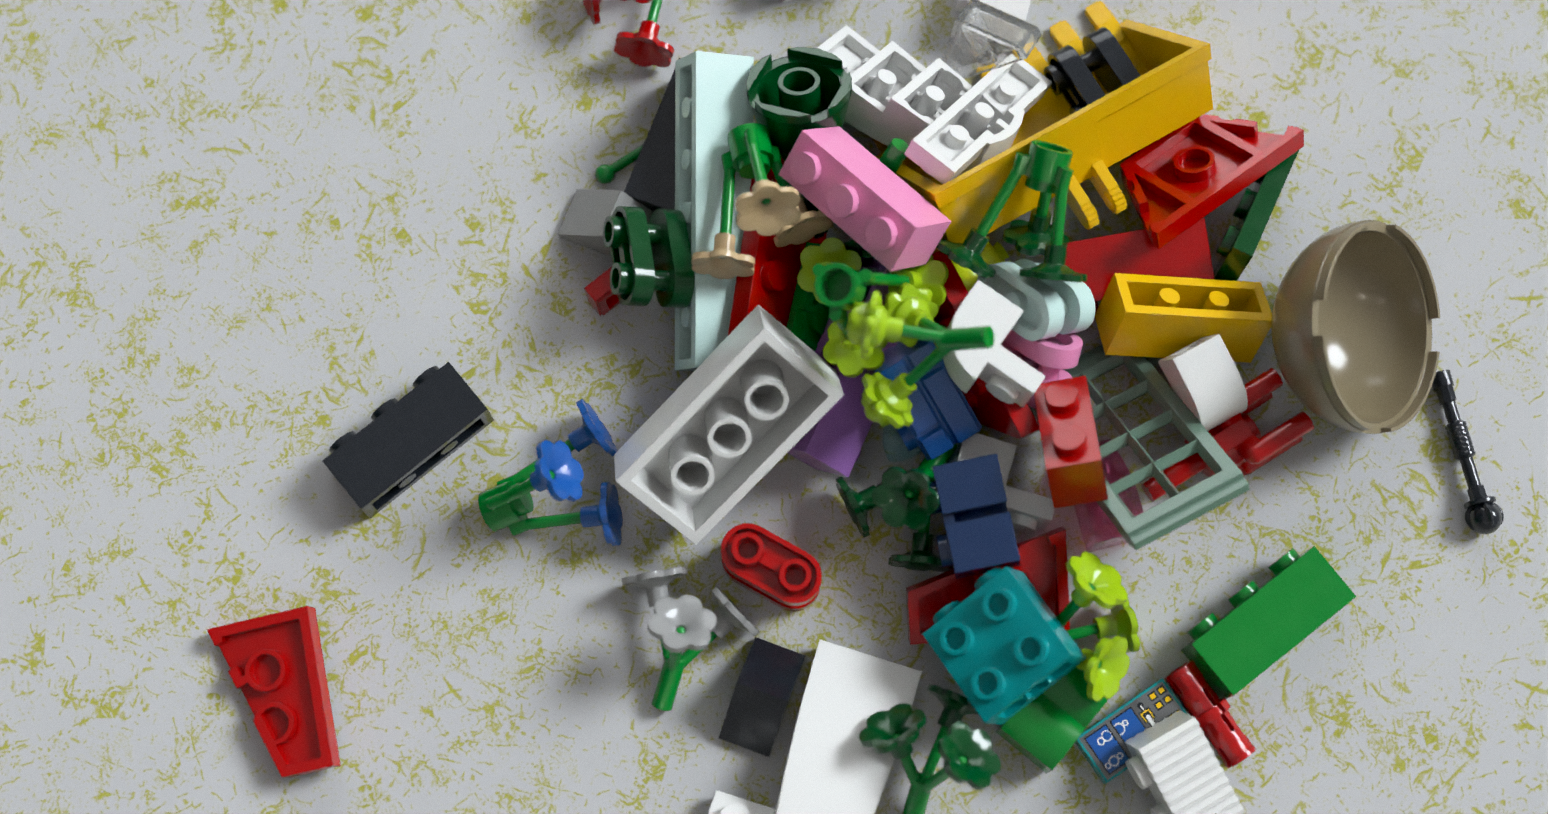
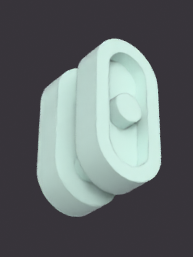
(1047, 304)

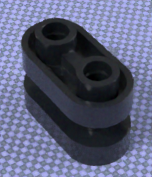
(1072, 72)

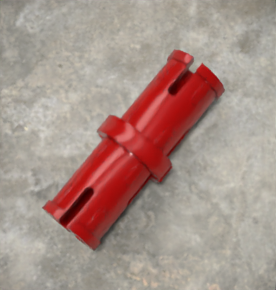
(1211, 713)

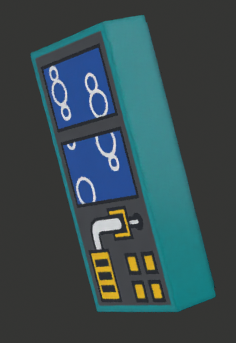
(1105, 740)

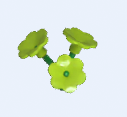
(1109, 662)

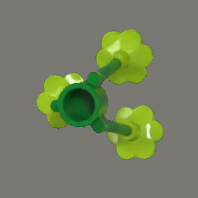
(838, 282)

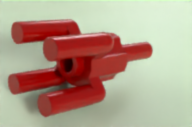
(1241, 438)

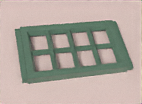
(1182, 506)

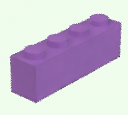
(838, 436)

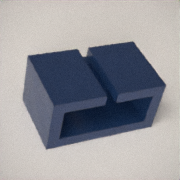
(974, 517)

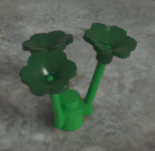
(1050, 174)

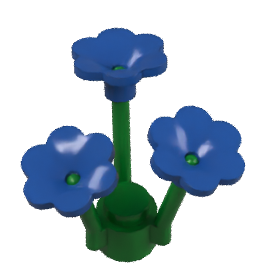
(560, 474)

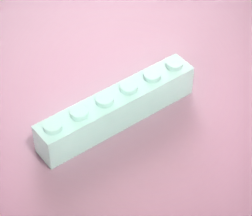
(707, 107)

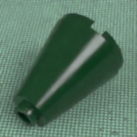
(798, 94)

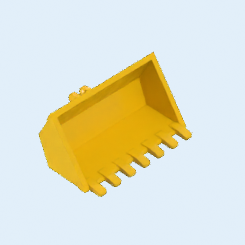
(1165, 97)

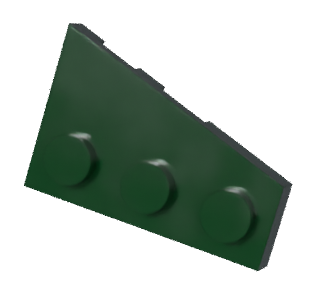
(1253, 213)

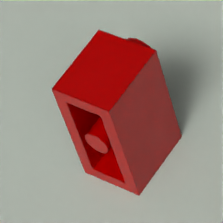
(1070, 442)

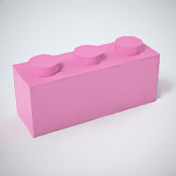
(864, 198)

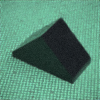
(761, 696)

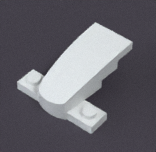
(933, 107)
(825, 761)

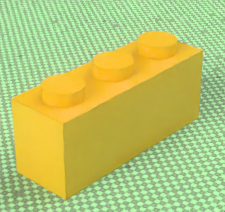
(1167, 313)

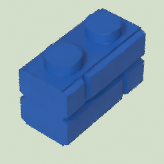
(939, 407)

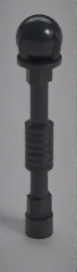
(1481, 511)

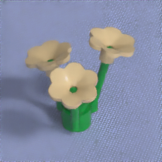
(767, 208)

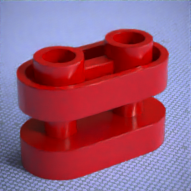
(771, 567)

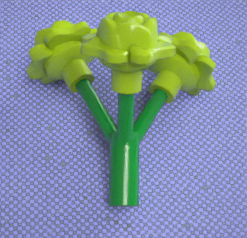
(905, 320)

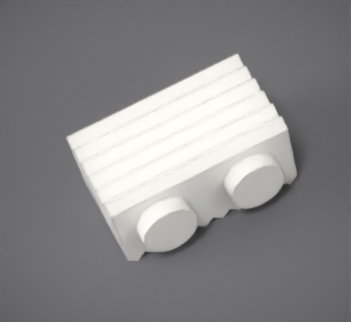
(1180, 769)

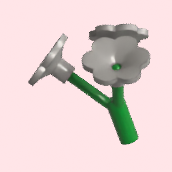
(682, 626)

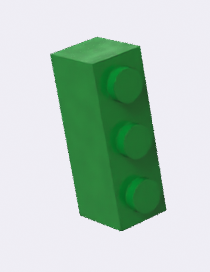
(1266, 621)

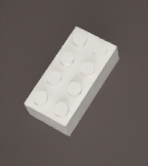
(727, 425)

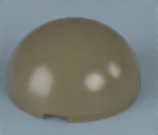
(1358, 327)

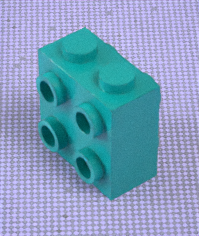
(1002, 644)

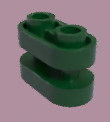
(649, 257)

